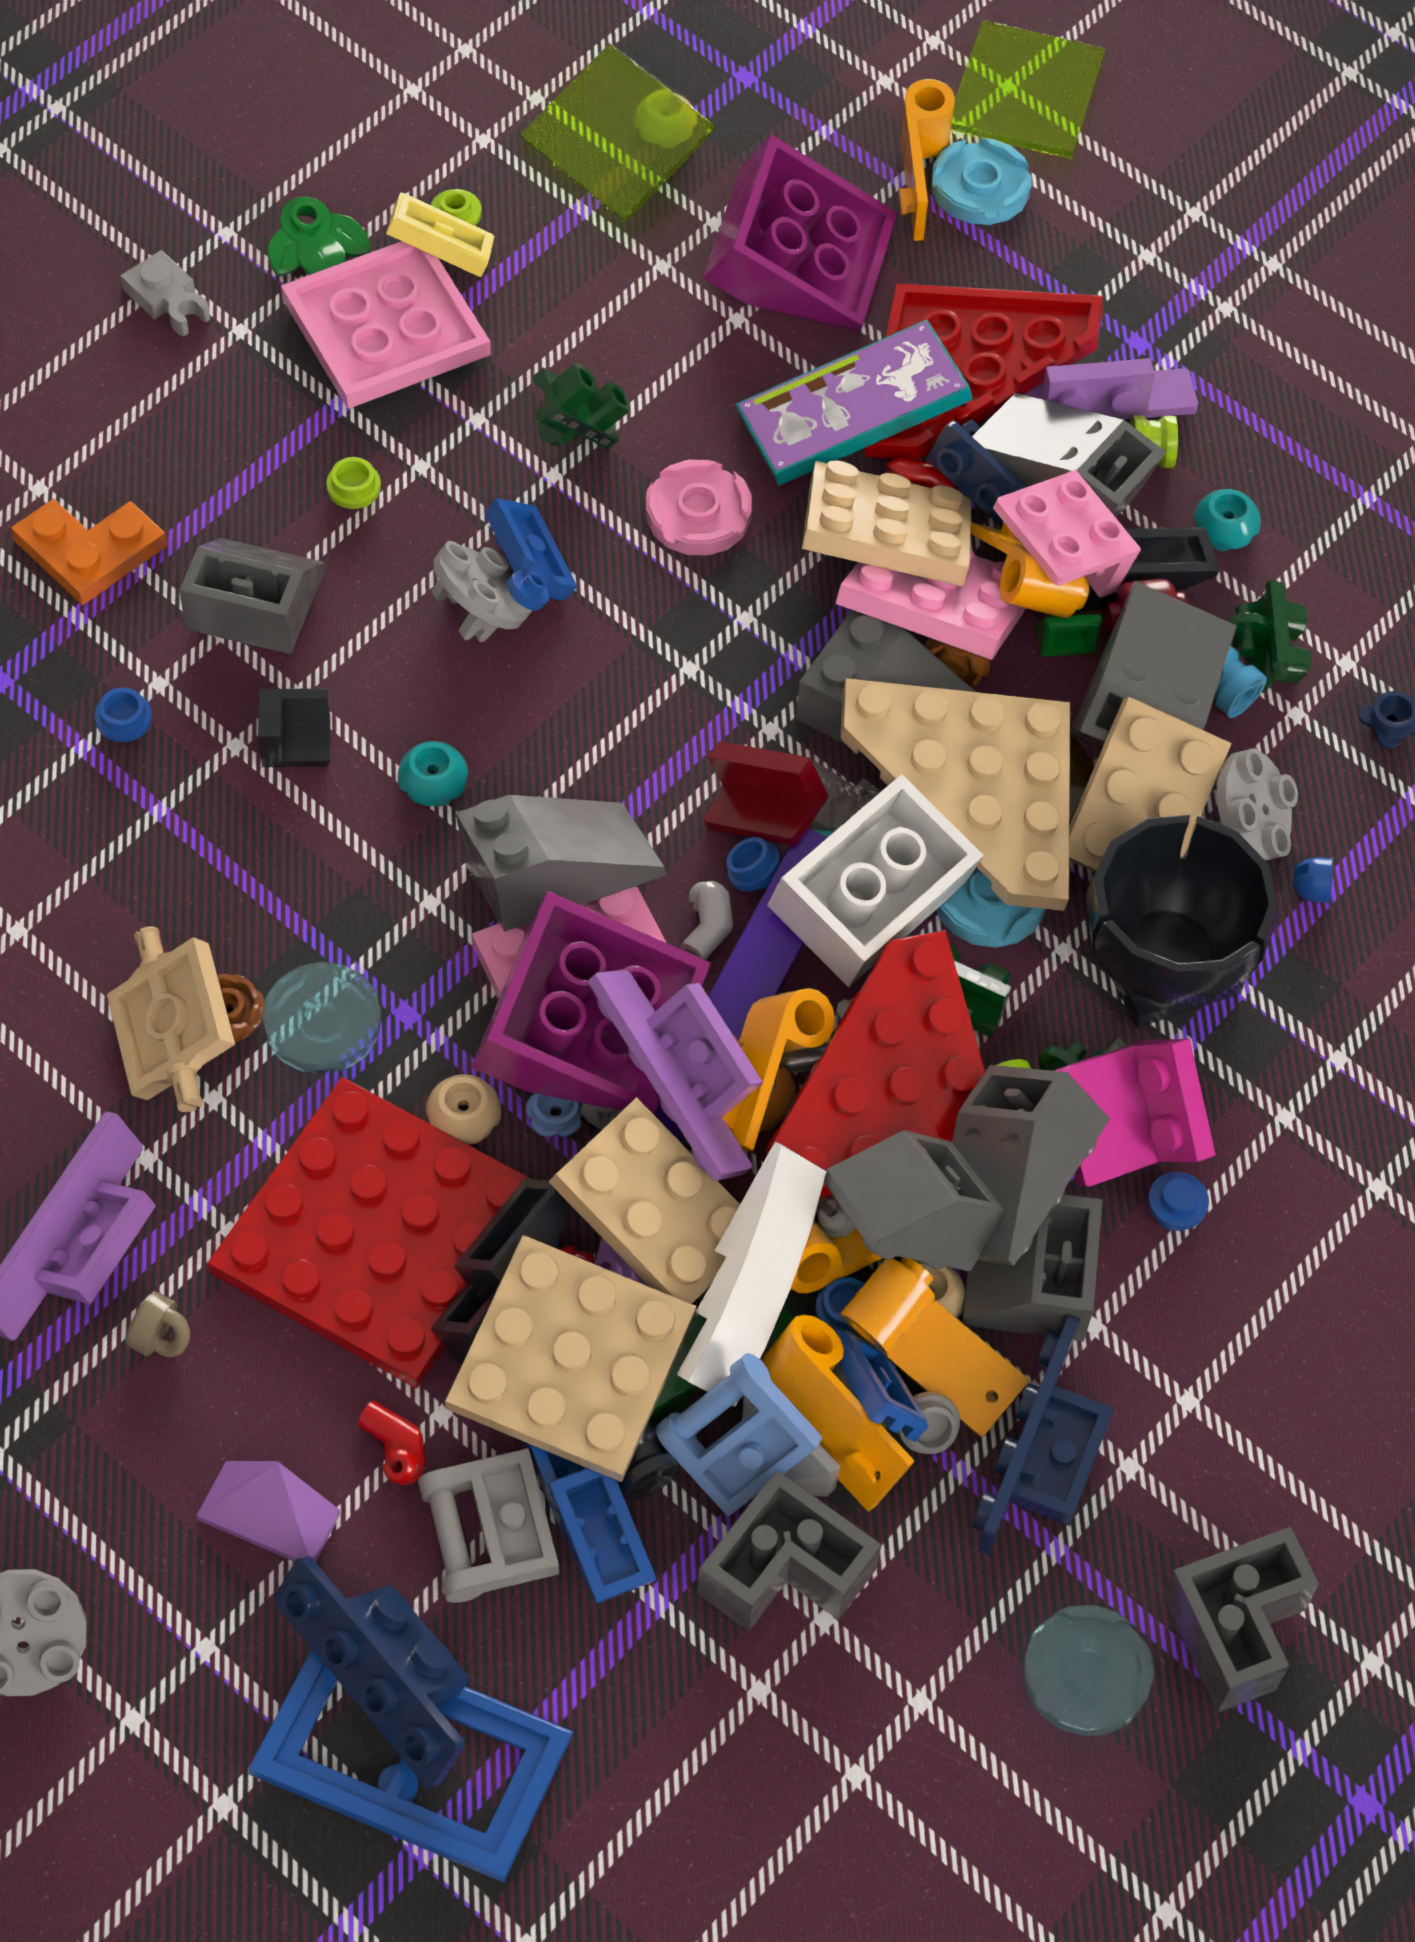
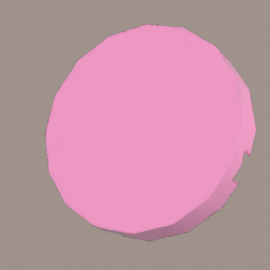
(698, 507)

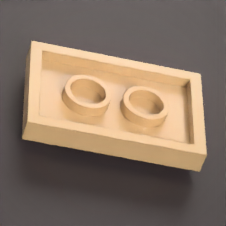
(1144, 771)
(650, 1202)

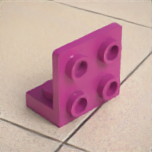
(1152, 1108)

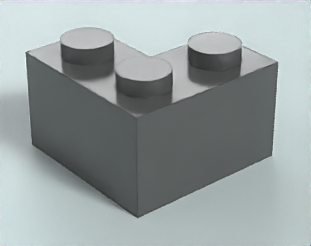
(789, 1540)
(1227, 1611)

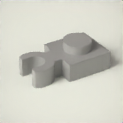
(164, 287)

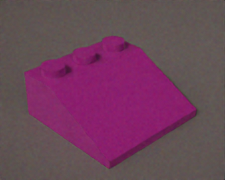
(800, 239)
(548, 1020)

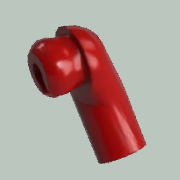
(919, 472)
(401, 1441)

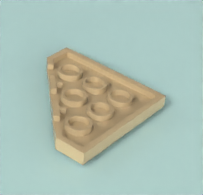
(987, 766)

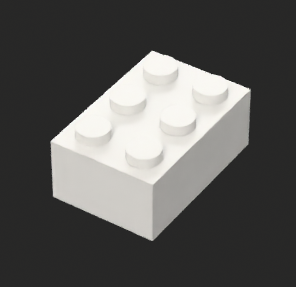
(874, 879)

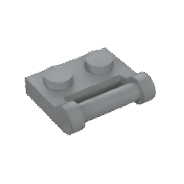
(509, 1518)

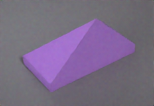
(269, 1509)

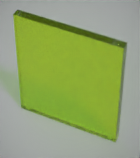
(1026, 88)
(617, 132)

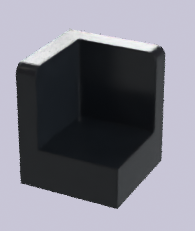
(294, 727)

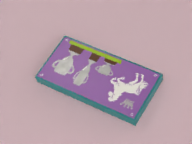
(853, 402)

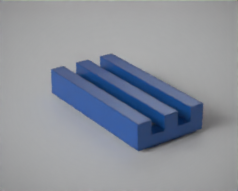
(880, 1387)

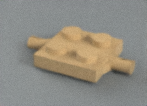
(170, 1018)

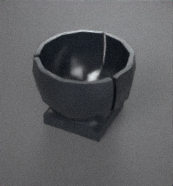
(1179, 926)

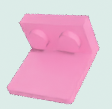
(1070, 532)

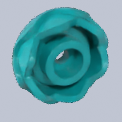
(1233, 532)
(435, 788)

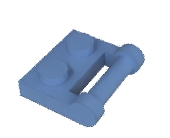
(750, 1452)

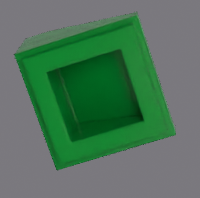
(1068, 635)

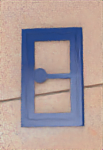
(390, 1804)

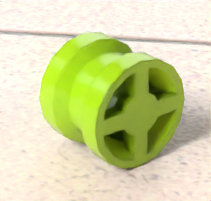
(1162, 433)

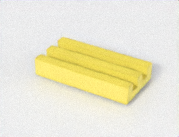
(440, 234)

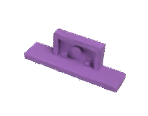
(1119, 389)
(689, 1063)
(77, 1229)

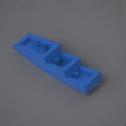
(594, 1525)

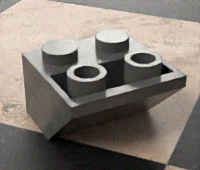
(249, 593)
(916, 1201)
(1047, 1281)

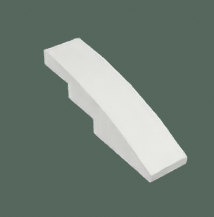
(759, 1266)

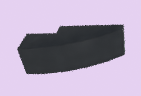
(1172, 554)
(530, 1211)

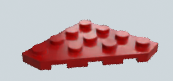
(997, 344)
(895, 1059)

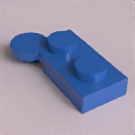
(531, 553)

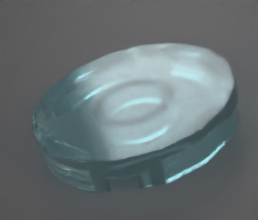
(322, 1017)
(1087, 1670)

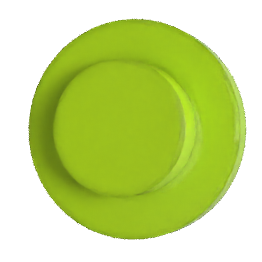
(353, 483)

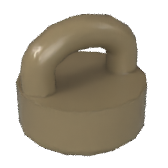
(151, 1324)

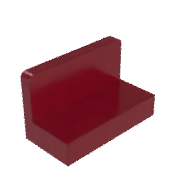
(764, 793)

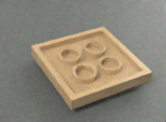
(888, 522)
(571, 1358)

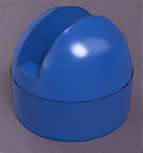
(1314, 879)

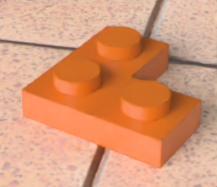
(89, 559)

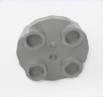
(479, 586)
(1257, 802)
(51, 1626)

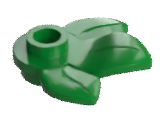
(314, 244)

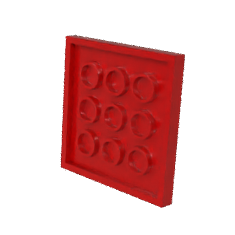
(366, 1229)

